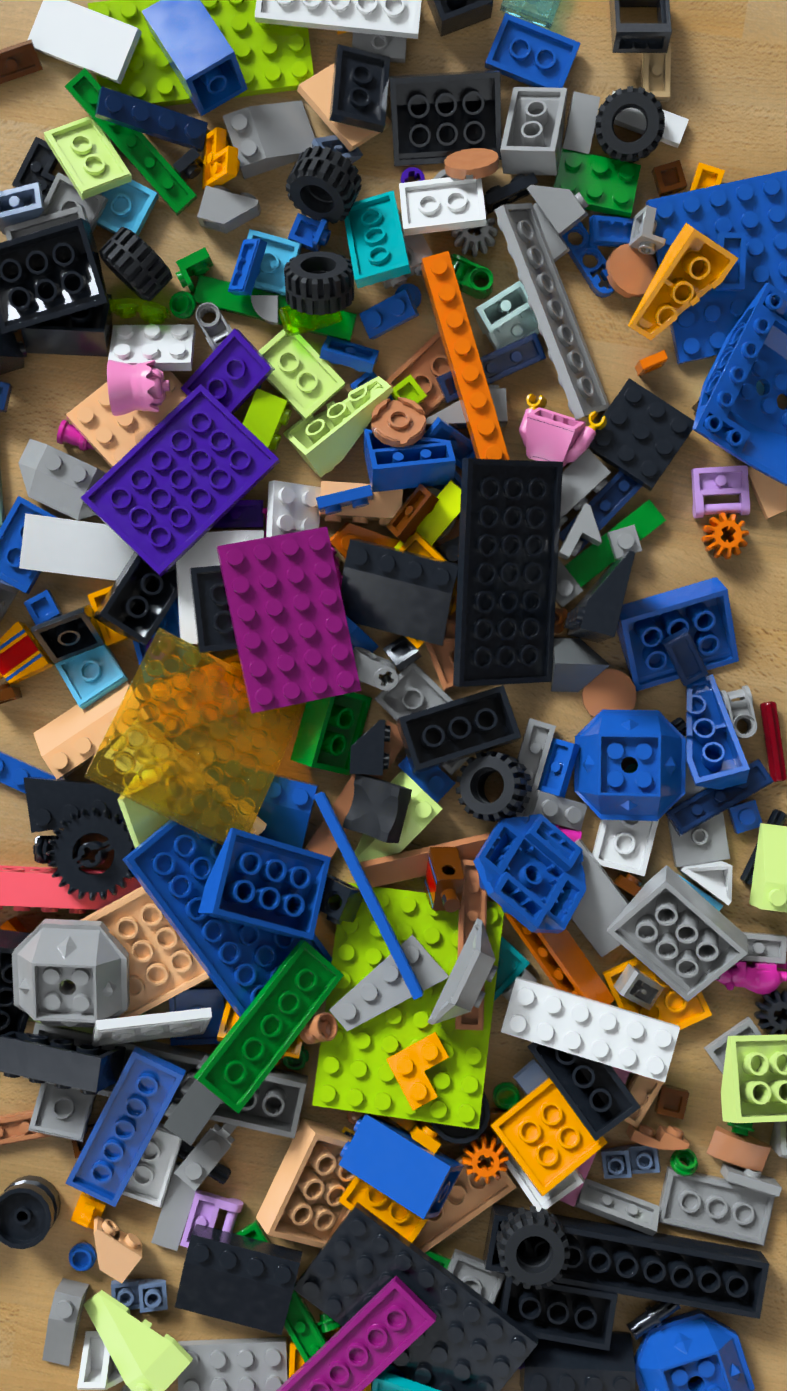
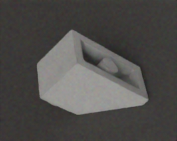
(560, 206)

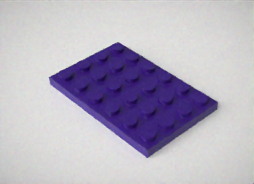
(180, 480)

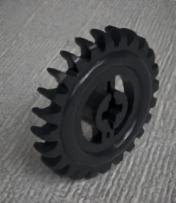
(69, 866)

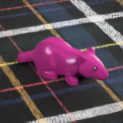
(756, 977)

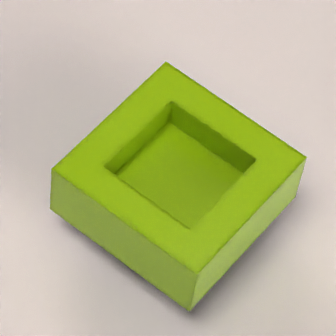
(409, 389)

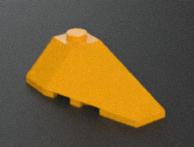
(685, 275)

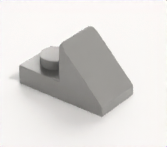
(583, 527)

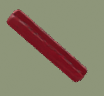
(773, 741)

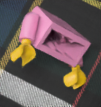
(555, 435)

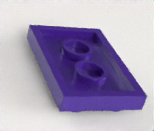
(231, 372)

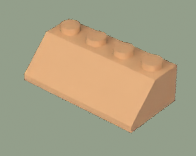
(76, 734)

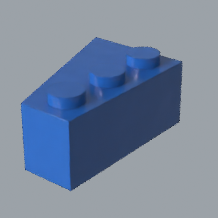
(396, 468)

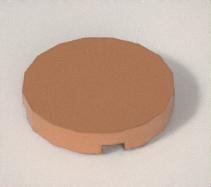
(474, 161)
(630, 271)
(398, 422)
(609, 692)

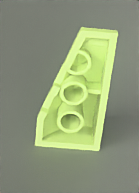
(332, 433)
(419, 814)
(139, 1353)

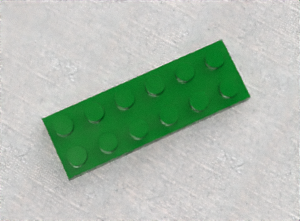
(269, 1026)

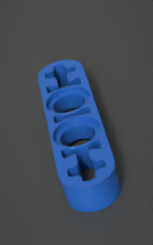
(577, 253)

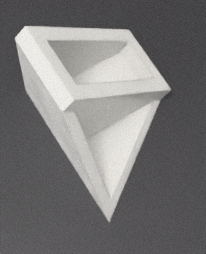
(713, 877)
(97, 1366)

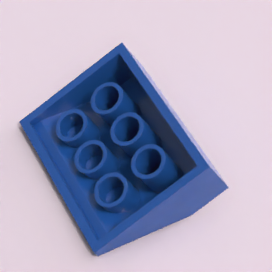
(698, 607)
(288, 810)
(266, 885)

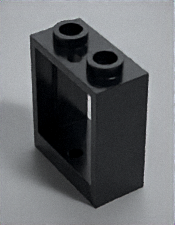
(640, 36)

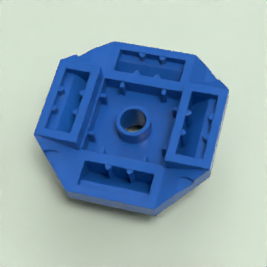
(660, 770)
(532, 872)
(688, 1348)

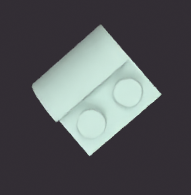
(507, 316)

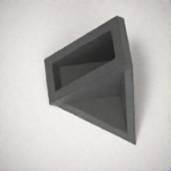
(574, 665)

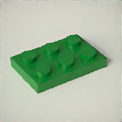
(603, 182)

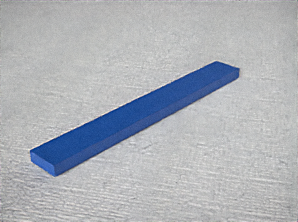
(369, 895)

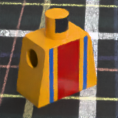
(21, 654)

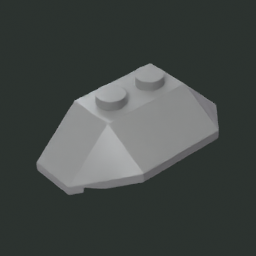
(58, 479)
(467, 977)

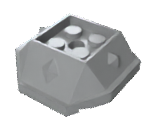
(72, 952)

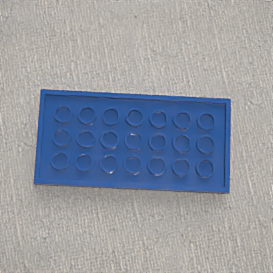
(236, 957)

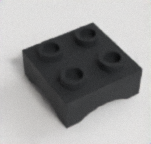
(378, 808)

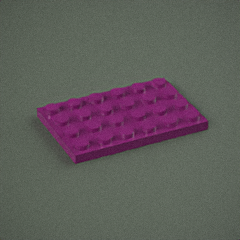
(288, 619)

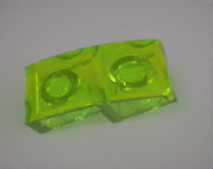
(148, 311)
(298, 323)

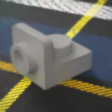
(642, 232)

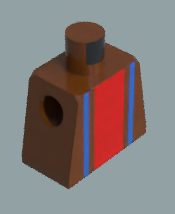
(444, 889)

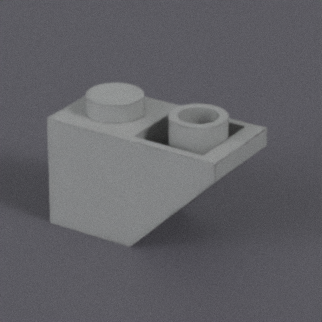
(226, 210)

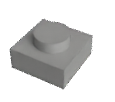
(624, 540)

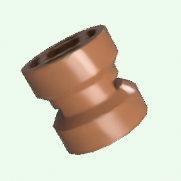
(320, 1028)

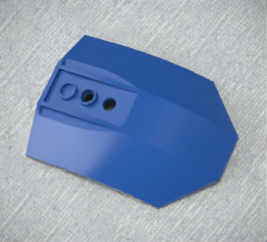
(729, 405)

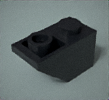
(368, 753)

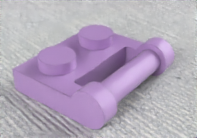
(719, 482)
(205, 1212)

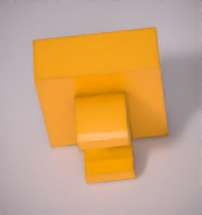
(87, 1210)

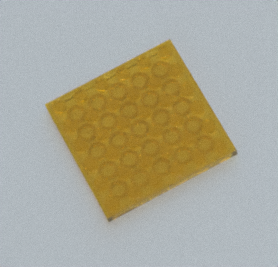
(191, 742)

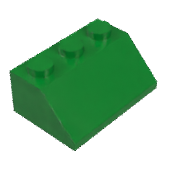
(330, 730)

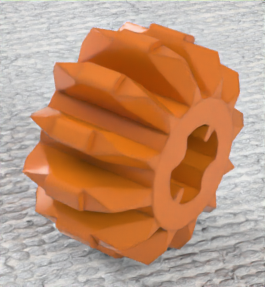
(716, 530)
(484, 1168)

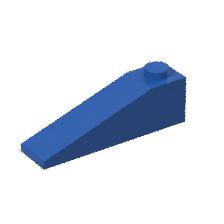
(711, 741)

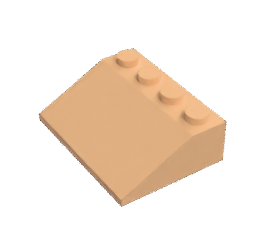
(308, 1187)

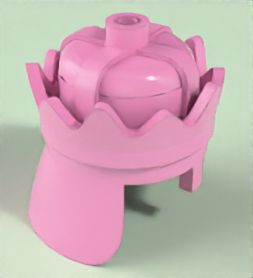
(135, 387)

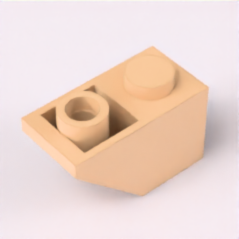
(115, 1249)

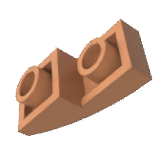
(664, 1138)
(740, 1151)

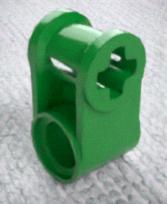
(467, 273)

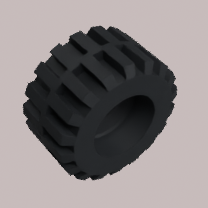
(609, 110)
(323, 184)
(135, 264)
(319, 283)
(473, 783)
(539, 1269)

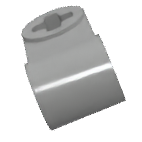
(215, 331)
(371, 666)
(741, 709)

